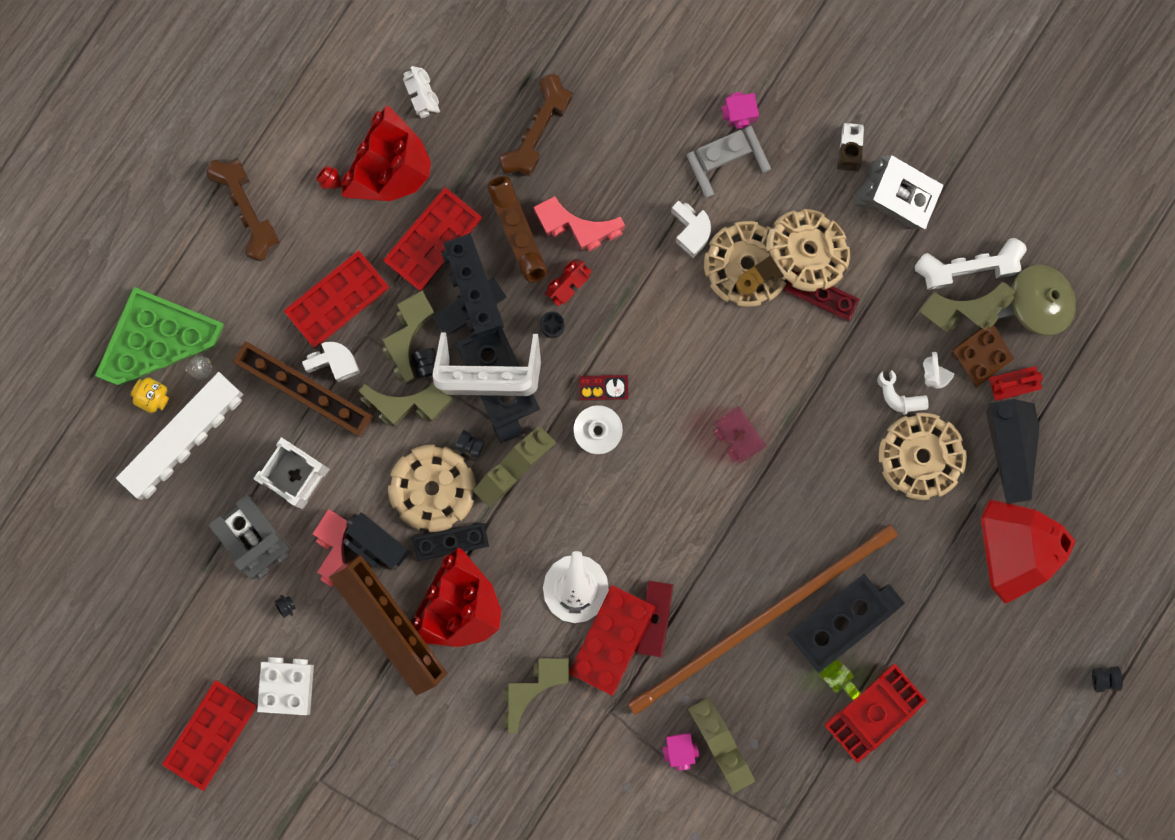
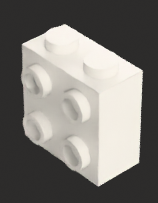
(285, 687)

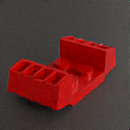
(876, 713)

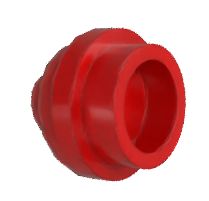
(328, 178)

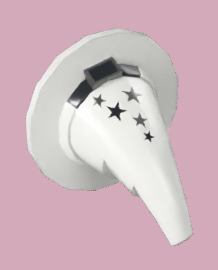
(575, 588)

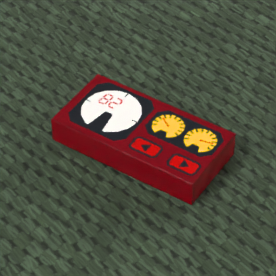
(603, 387)

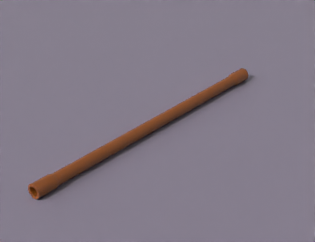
(876, 542)

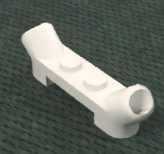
(940, 275)

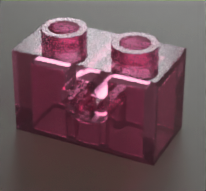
(738, 422)

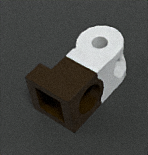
(851, 147)

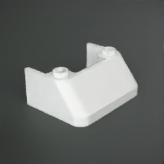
(486, 379)

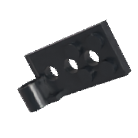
(502, 416)
(880, 604)

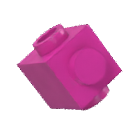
(740, 110)
(680, 751)

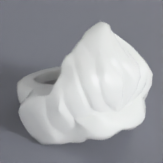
(935, 375)

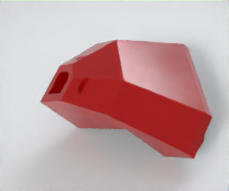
(387, 162)
(1022, 548)
(458, 605)

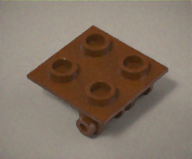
(982, 354)

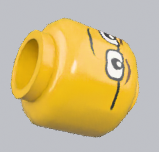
(149, 395)

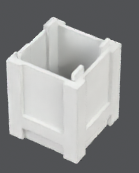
(283, 461)

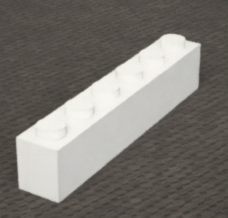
(179, 437)

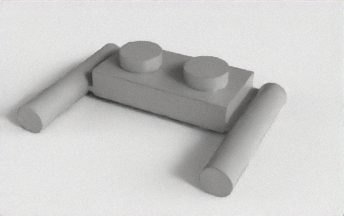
(725, 151)

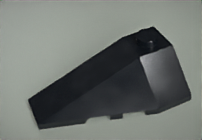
(1015, 442)

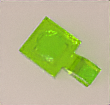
(839, 677)

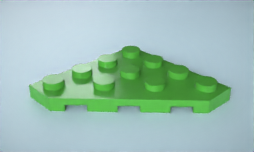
(154, 336)

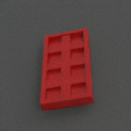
(418, 252)
(336, 299)
(612, 640)
(210, 735)

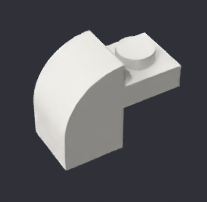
(697, 230)
(337, 356)

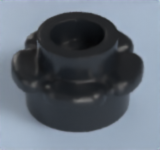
(285, 606)

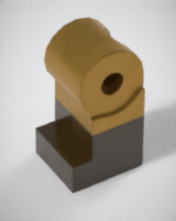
(758, 275)

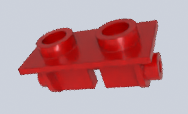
(572, 274)
(1016, 383)

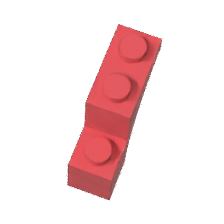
(587, 233)
(331, 533)

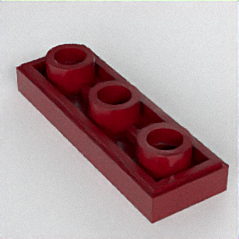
(836, 301)
(654, 637)

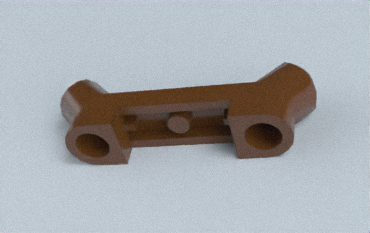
(556, 101)
(234, 176)
(517, 229)

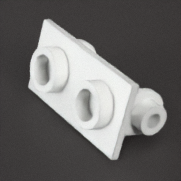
(418, 81)

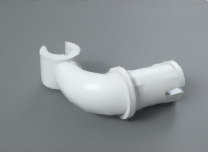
(898, 403)

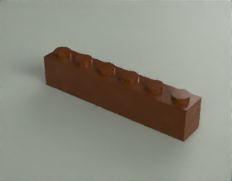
(303, 389)
(388, 625)

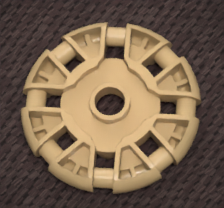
(799, 259)
(732, 262)
(909, 463)
(431, 473)

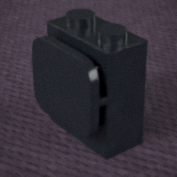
(374, 542)

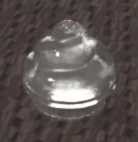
(199, 367)

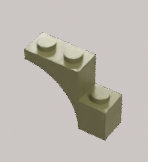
(981, 311)
(414, 312)
(430, 404)
(514, 466)
(518, 695)
(721, 745)

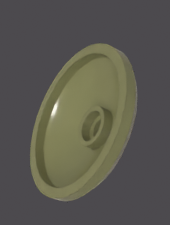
(1035, 304)

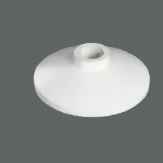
(604, 418)

